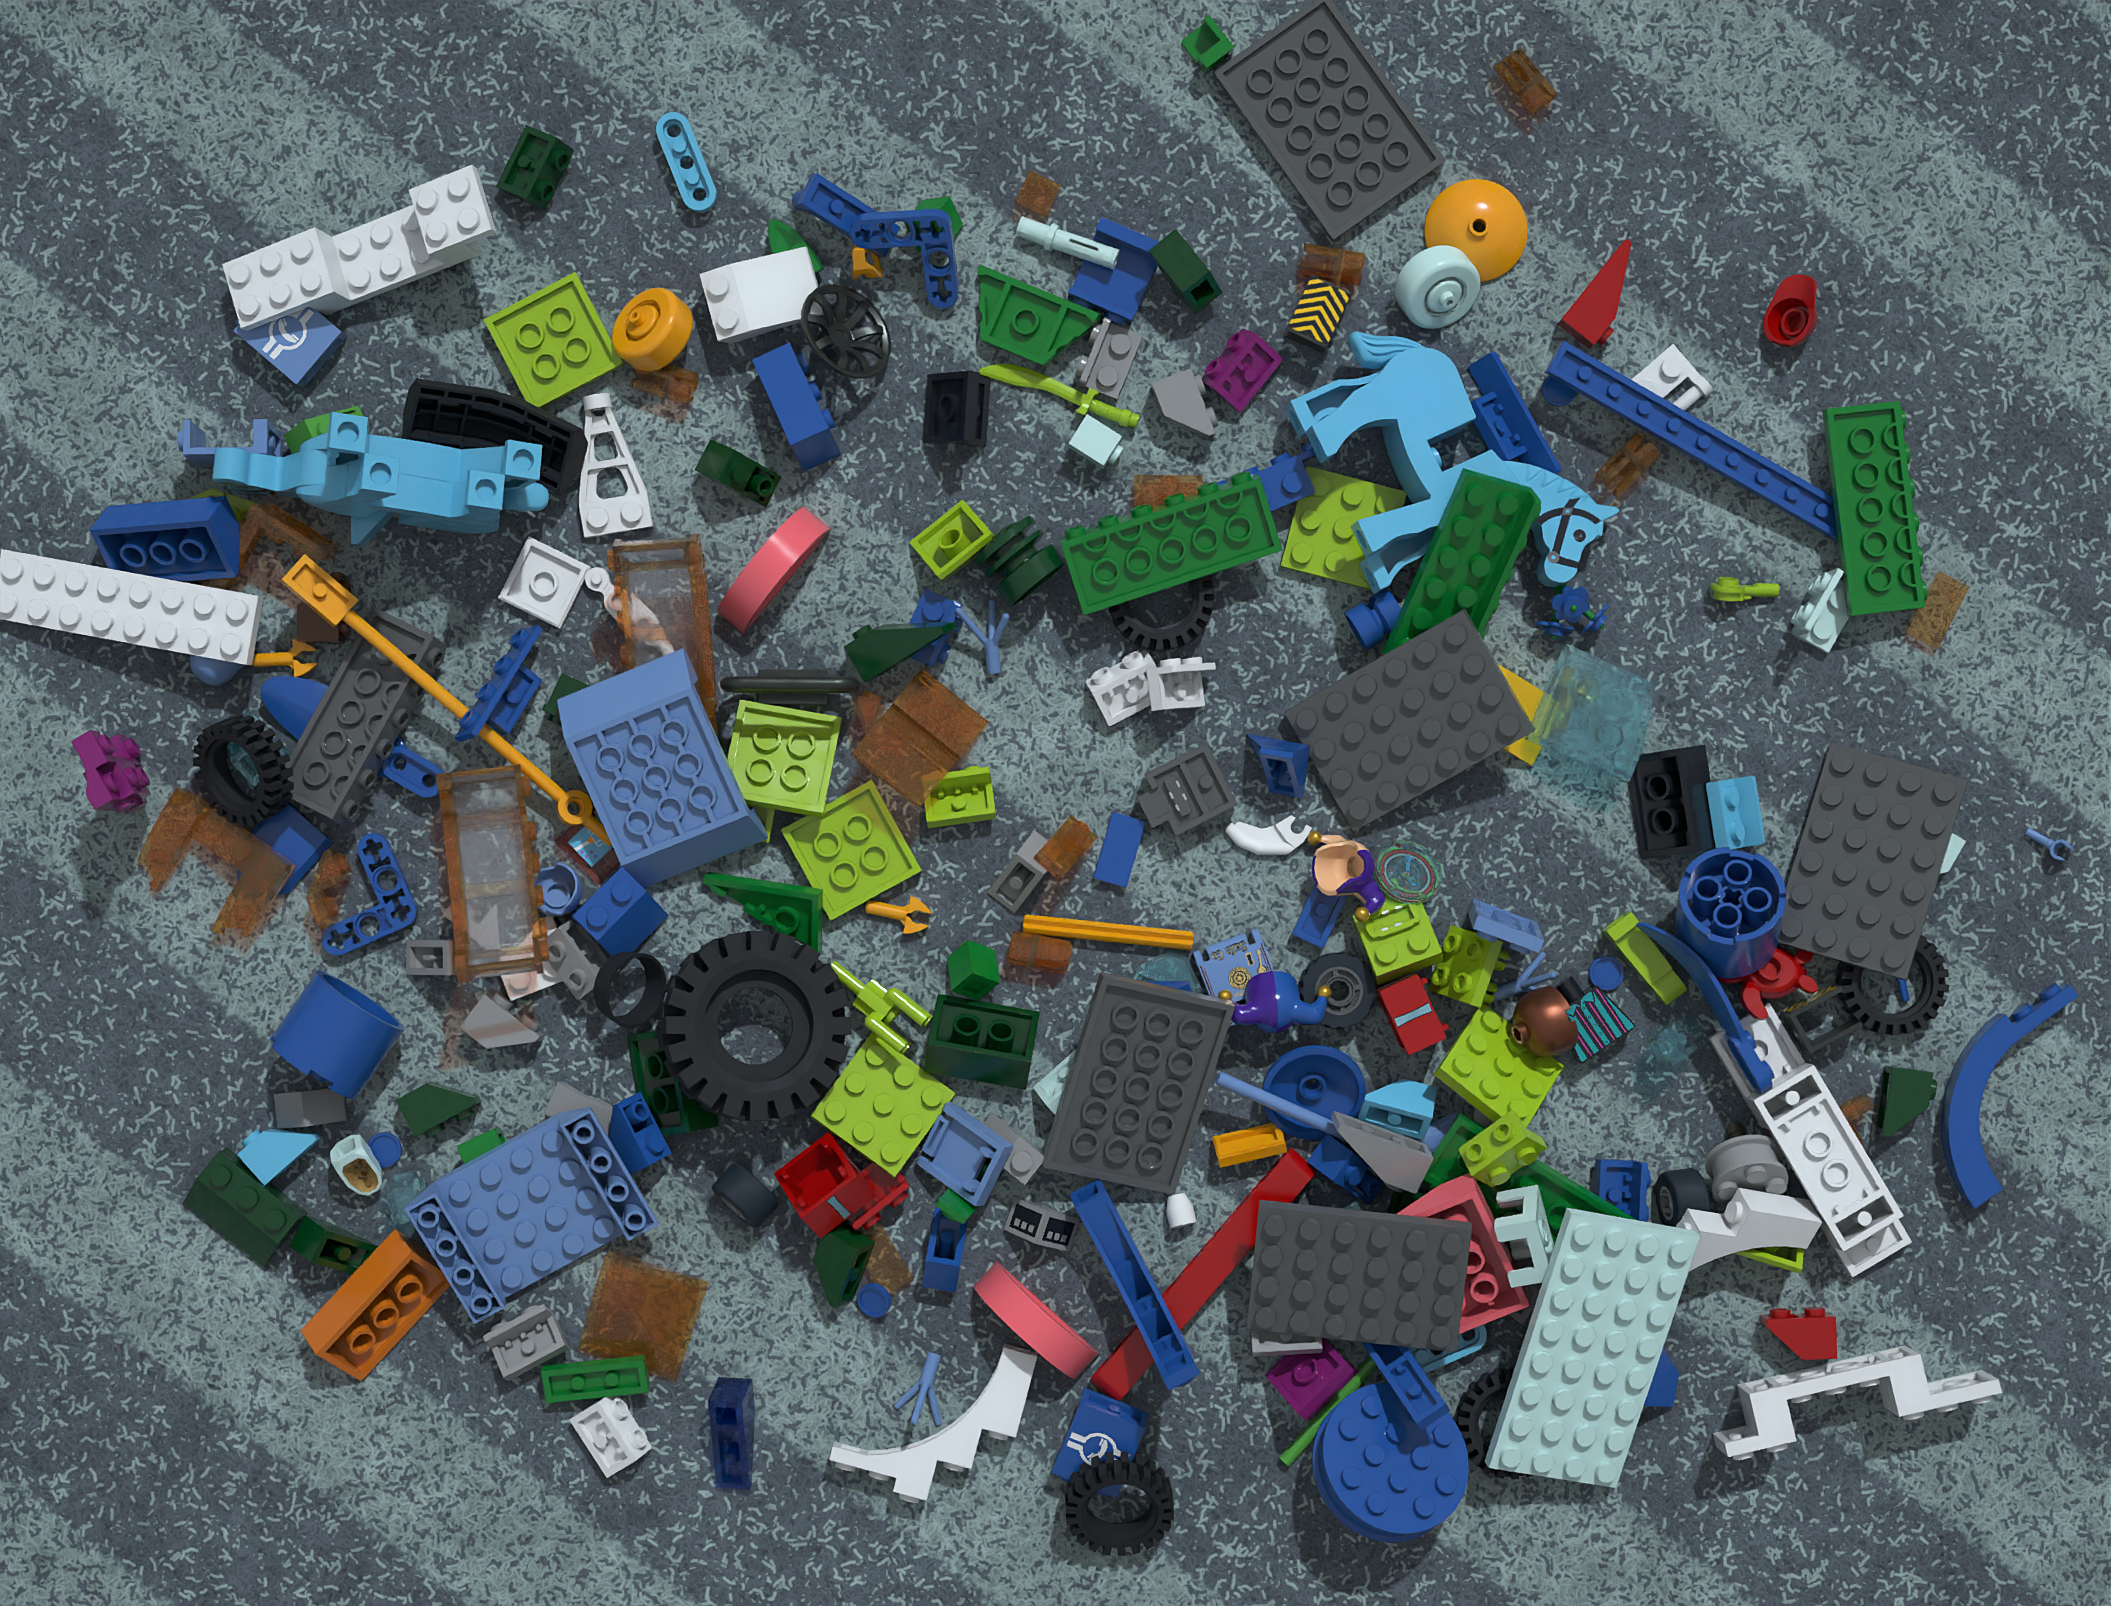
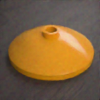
(1473, 200)

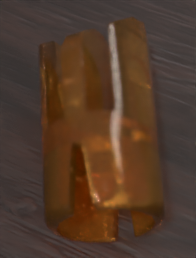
(1525, 81)
(1345, 266)
(668, 382)
(1627, 465)
(1039, 952)

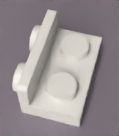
(1123, 687)
(611, 1434)

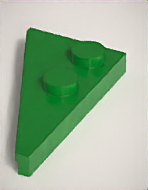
(786, 907)

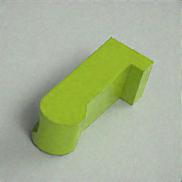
(1644, 958)

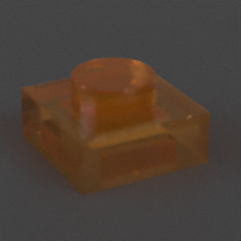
(1038, 194)

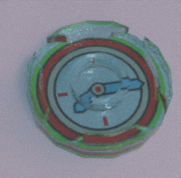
(1407, 872)

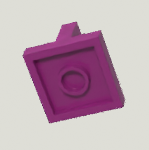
(1311, 1379)

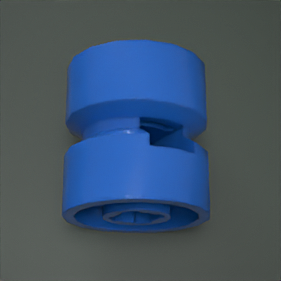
(1374, 619)

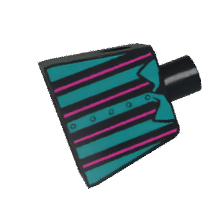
(1596, 1016)

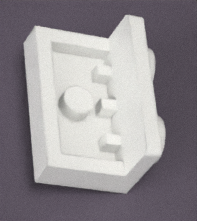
(1176, 684)

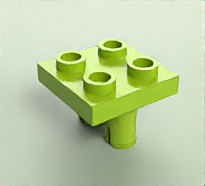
(1467, 967)

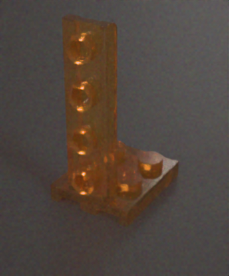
(279, 527)

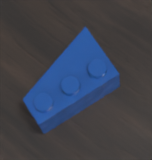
(797, 405)

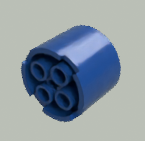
(1731, 910)
(336, 1034)

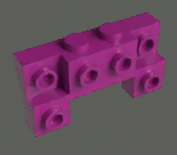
(112, 772)

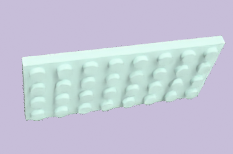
(1591, 1348)

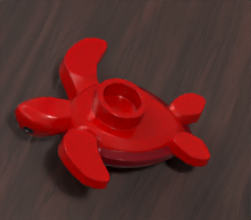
(1774, 980)

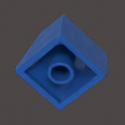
(619, 913)

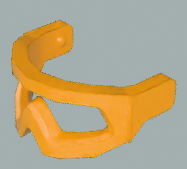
(861, 267)

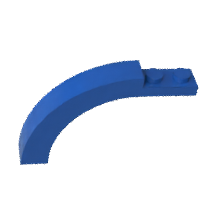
(1966, 1086)
(1408, 1382)

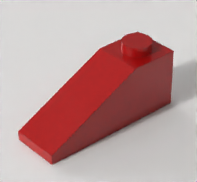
(1598, 304)

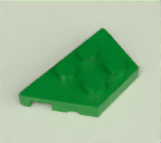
(1028, 319)

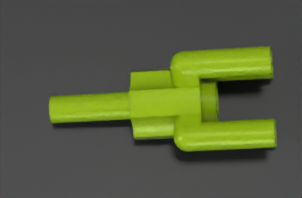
(882, 1007)

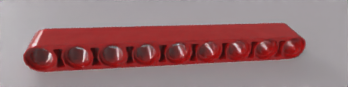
(1205, 1271)

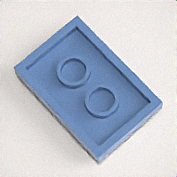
(1498, 923)

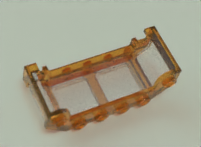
(666, 607)
(492, 873)

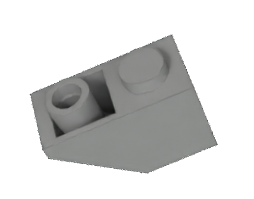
(1182, 403)
(496, 1025)

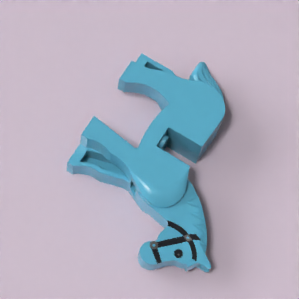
(1418, 404)
(421, 481)

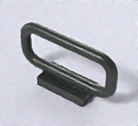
(791, 686)

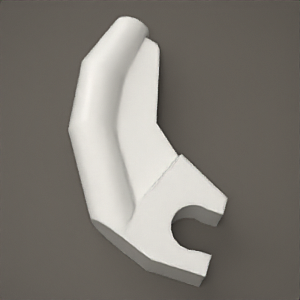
(1267, 841)

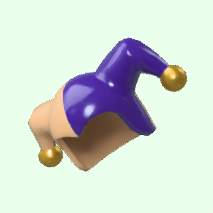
(1346, 869)

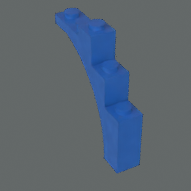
(1135, 1284)

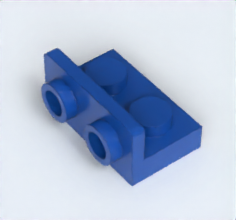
(935, 608)

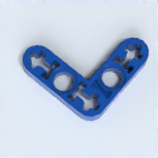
(928, 240)
(384, 910)

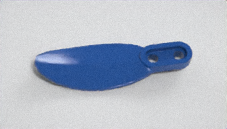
(295, 701)
(1737, 1040)

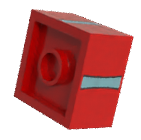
(1411, 1013)
(824, 1185)

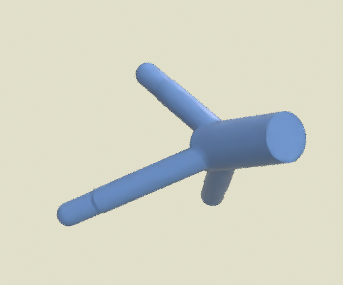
(990, 643)
(1522, 984)
(925, 1386)

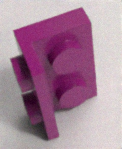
(1241, 368)

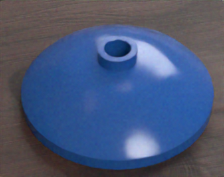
(1338, 1087)

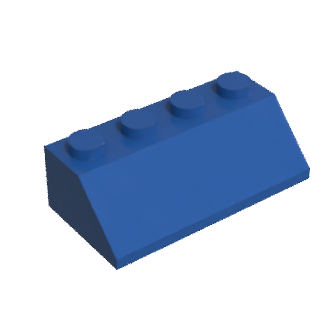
(171, 538)

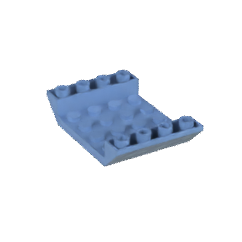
(657, 770)
(528, 1209)

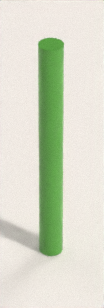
(1310, 1430)

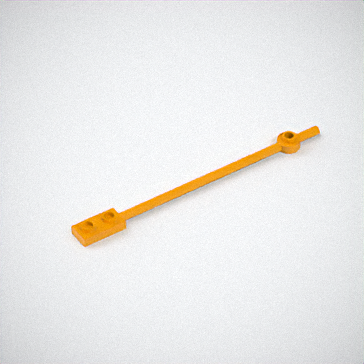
(335, 604)

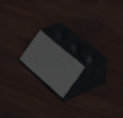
(1672, 802)

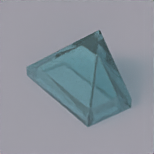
(1170, 967)

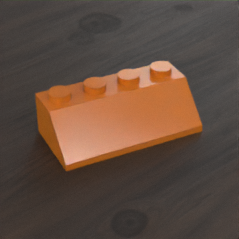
(376, 1306)

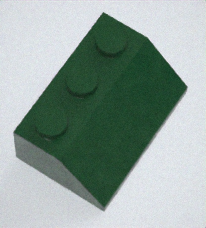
(981, 1041)
(667, 1103)
(243, 1208)

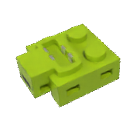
(1398, 940)

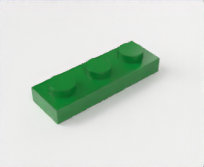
(595, 1379)

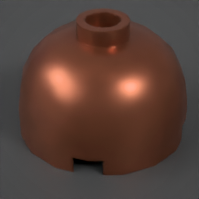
(1543, 1023)

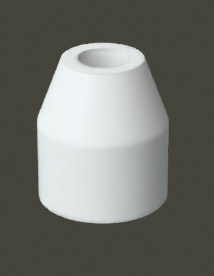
(1180, 1211)

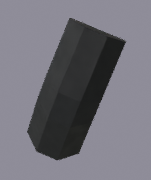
(487, 418)

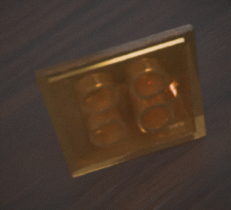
(642, 1312)

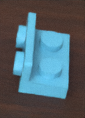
(1735, 812)

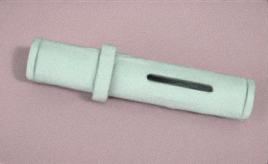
(1054, 238)

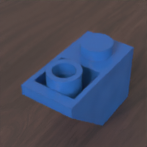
(636, 1134)
(1346, 1169)

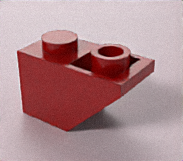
(1807, 1334)

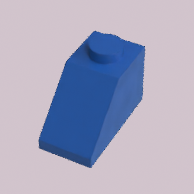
(944, 1253)

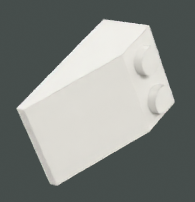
(759, 294)

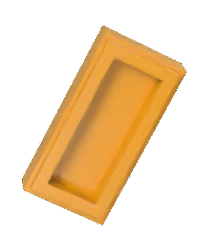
(1249, 1144)

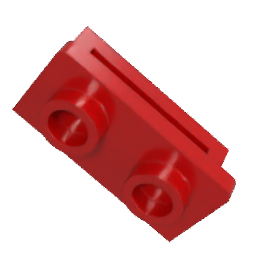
(887, 1191)

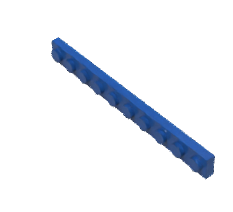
(1694, 438)

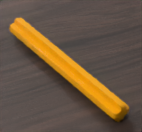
(1108, 932)

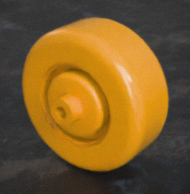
(652, 329)

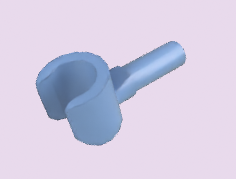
(2050, 844)

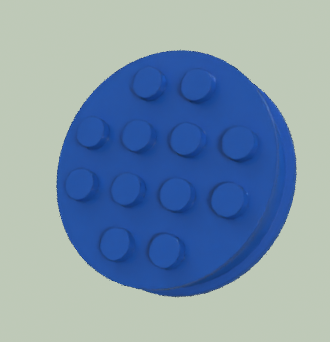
(1386, 1472)

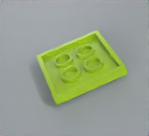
(553, 341)
(1321, 530)
(783, 757)
(852, 850)
(1495, 1070)
(882, 1105)

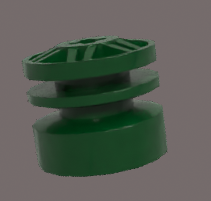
(1019, 560)

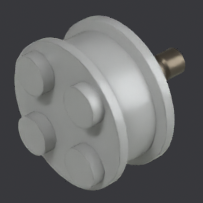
(1745, 1163)

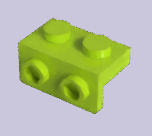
(961, 798)
(1501, 1150)

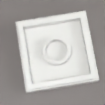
(544, 582)

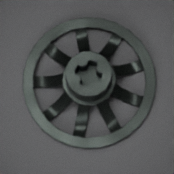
(838, 338)

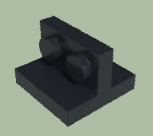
(957, 409)

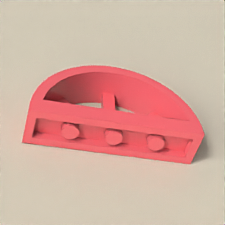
(772, 568)
(1034, 1321)

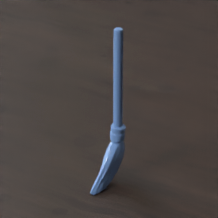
(1432, 1138)

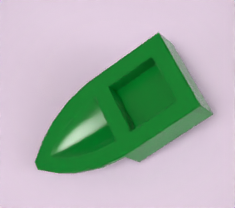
(785, 238)

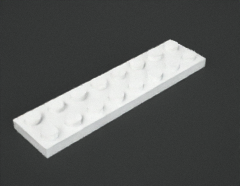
(129, 607)

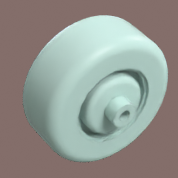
(1437, 287)

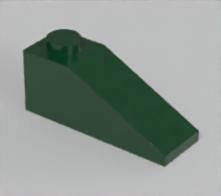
(889, 645)

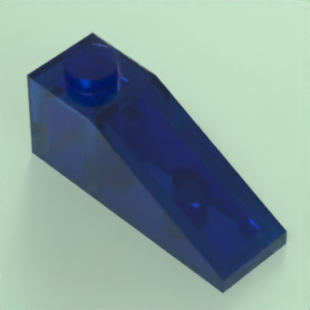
(732, 1431)

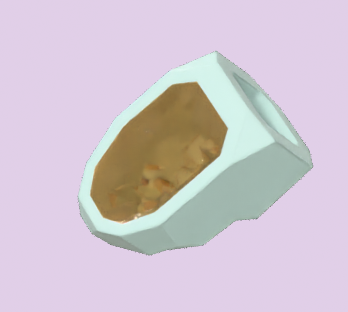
(357, 1165)

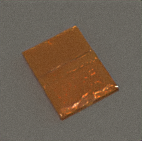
(919, 738)

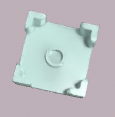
(1527, 1233)

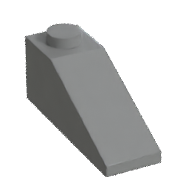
(1392, 1156)

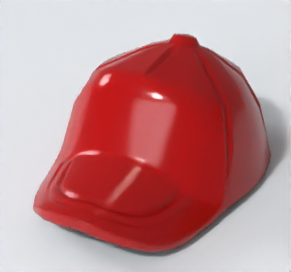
(1795, 302)

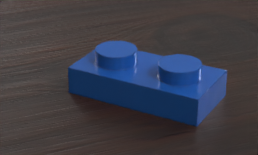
(1318, 917)

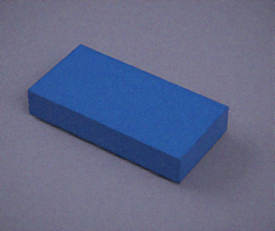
(1119, 849)

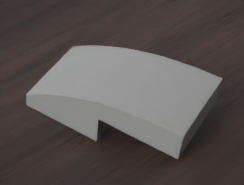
(568, 1098)

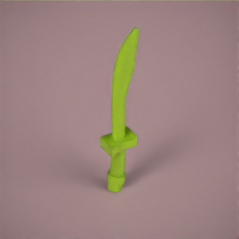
(1028, 378)

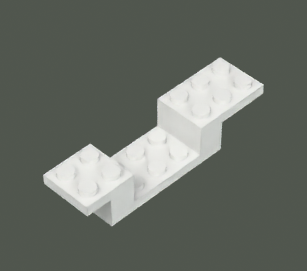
(366, 260)
(1820, 1148)
(1900, 1382)

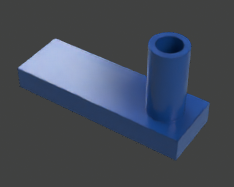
(835, 208)

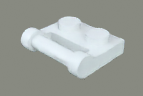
(1669, 371)

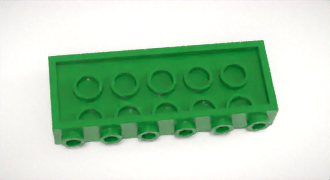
(1874, 508)
(1170, 542)
(1468, 555)
(1555, 1189)

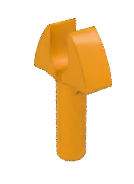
(287, 659)
(899, 913)

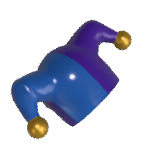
(1275, 1003)

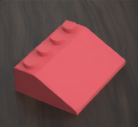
(1487, 1282)

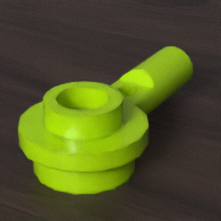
(1730, 590)

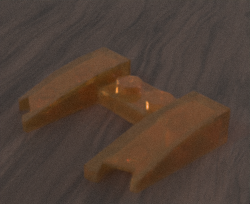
(262, 867)

